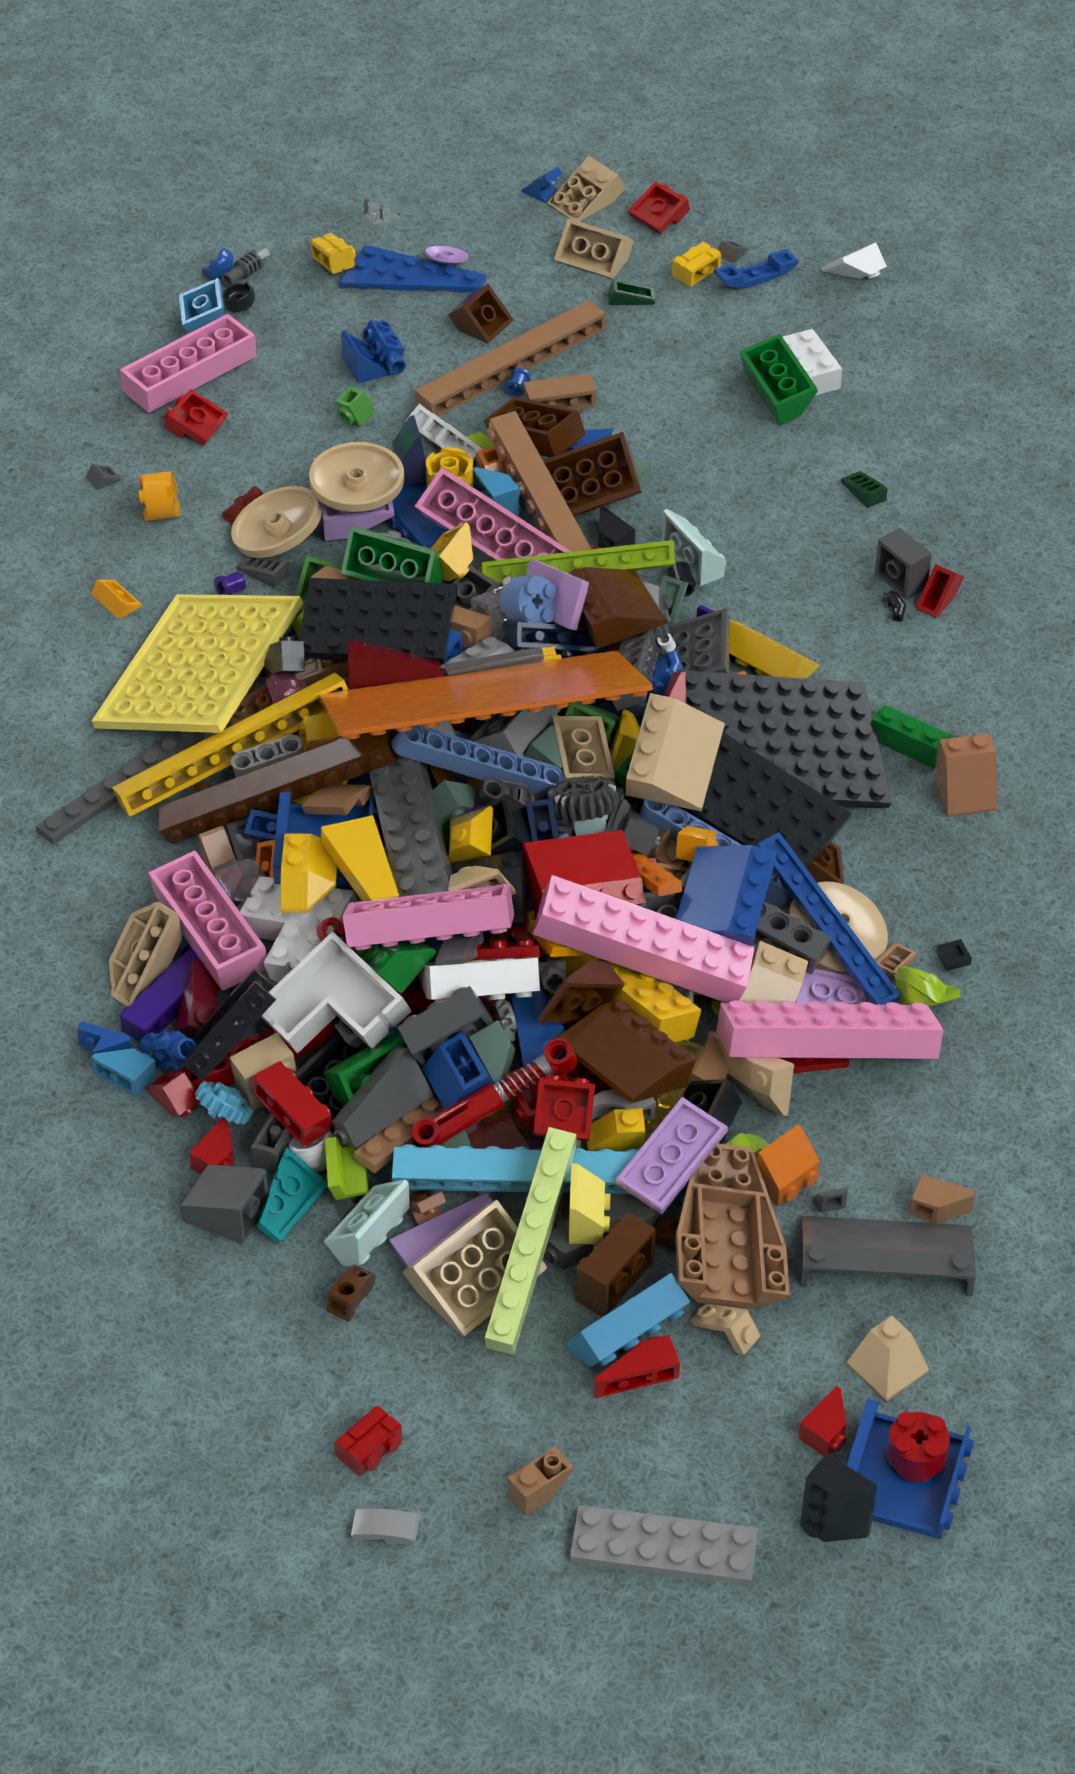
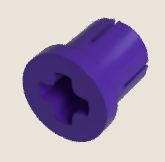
(230, 584)

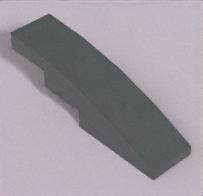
(459, 949)

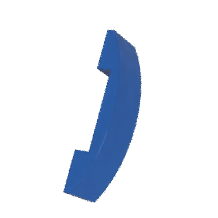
(776, 266)

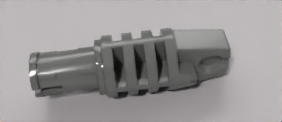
(245, 266)

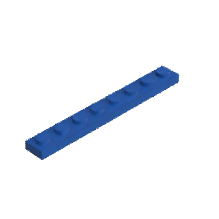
(827, 919)

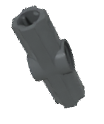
(551, 973)

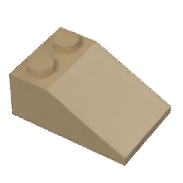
(774, 975)

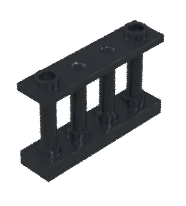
(229, 1023)

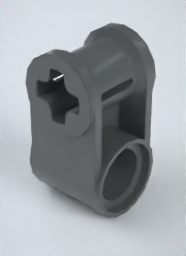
(499, 788)

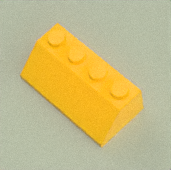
(766, 654)

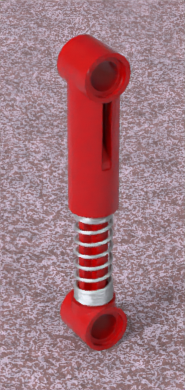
(492, 1096)

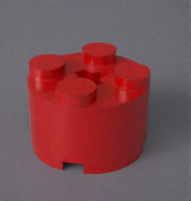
(918, 1445)

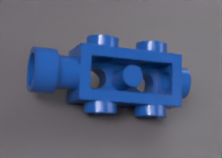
(385, 345)
(168, 1047)

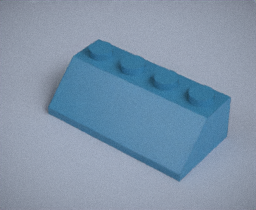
(628, 1321)

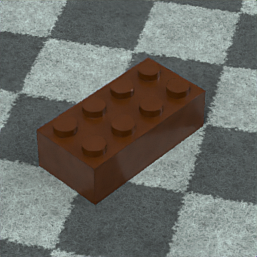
(549, 426)

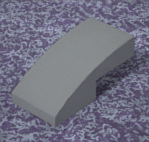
(392, 1526)

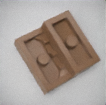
(337, 799)

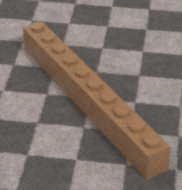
(523, 352)

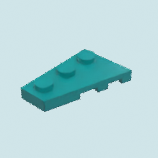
(289, 1196)

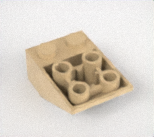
(587, 190)

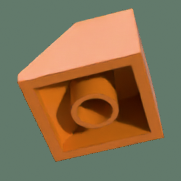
(788, 1165)

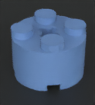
(528, 600)

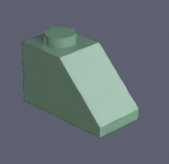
(453, 799)
(495, 1049)

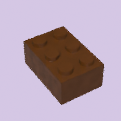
(615, 1264)

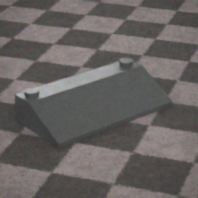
(887, 1248)

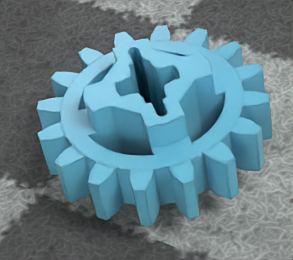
(224, 1102)

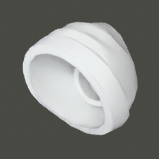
(312, 1154)

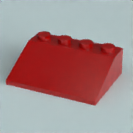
(591, 860)

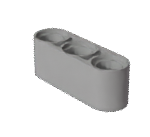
(266, 754)

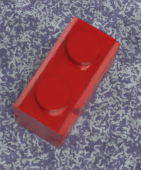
(369, 1441)

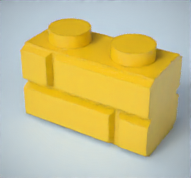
(333, 253)
(696, 264)

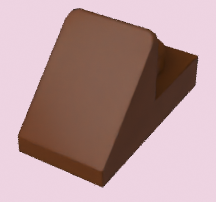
(425, 1205)

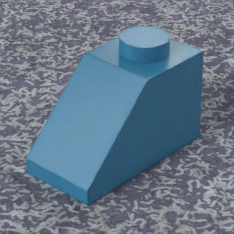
(125, 1069)

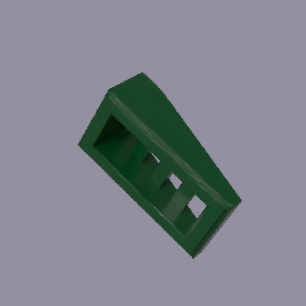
(630, 294)
(869, 492)

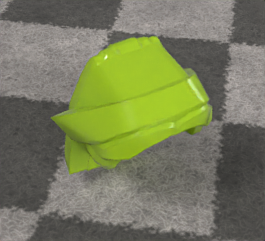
(922, 987)

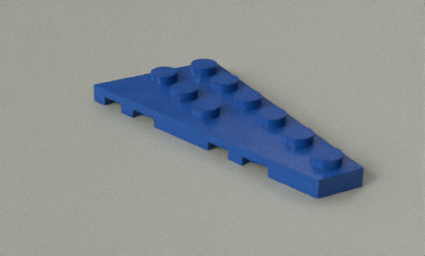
(403, 272)

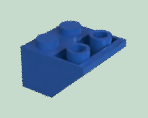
(456, 1070)

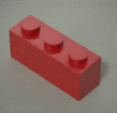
(292, 1103)

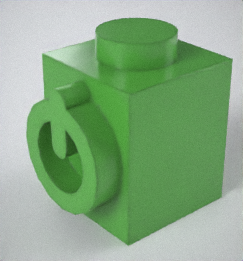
(354, 407)

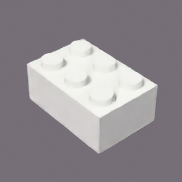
(816, 360)

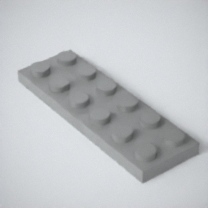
(664, 1545)

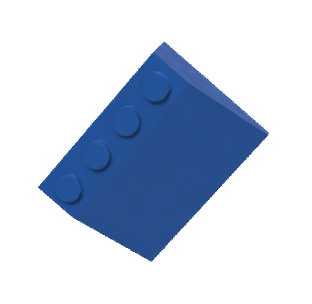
(727, 890)

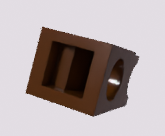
(349, 1292)

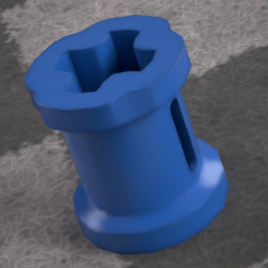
(516, 385)

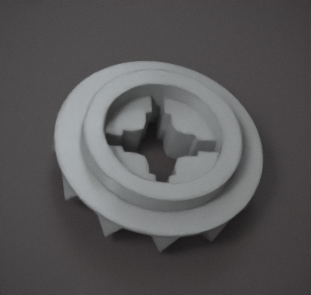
(505, 1014)

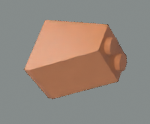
(967, 775)

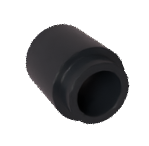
(683, 572)

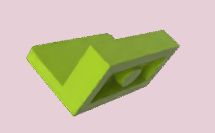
(344, 1174)

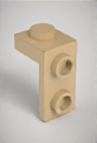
(733, 1321)

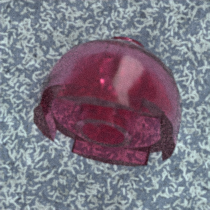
(283, 685)

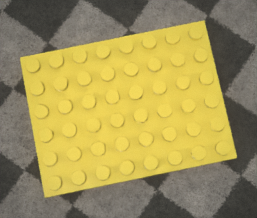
(197, 663)

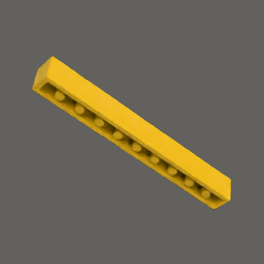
(217, 751)

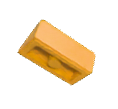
(115, 598)

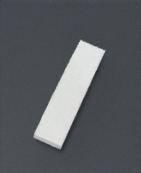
(442, 433)

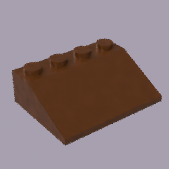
(595, 474)
(616, 605)
(629, 1052)

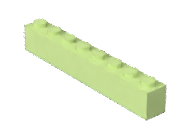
(530, 1241)

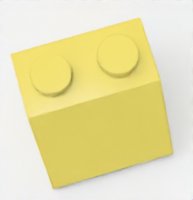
(587, 1207)

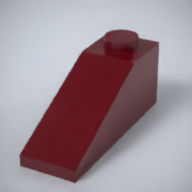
(198, 999)

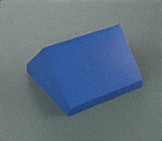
(360, 360)

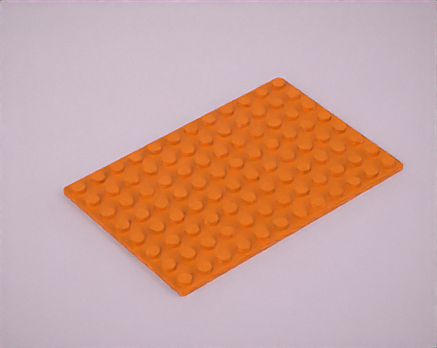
(483, 694)

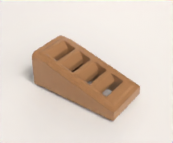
(886, 960)

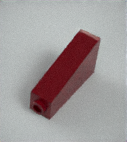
(378, 665)

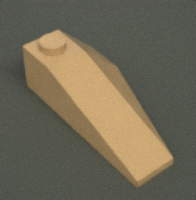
(762, 1078)

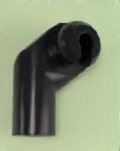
(894, 599)

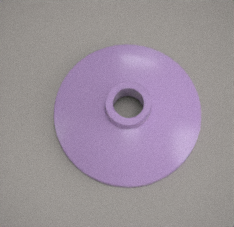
(446, 255)

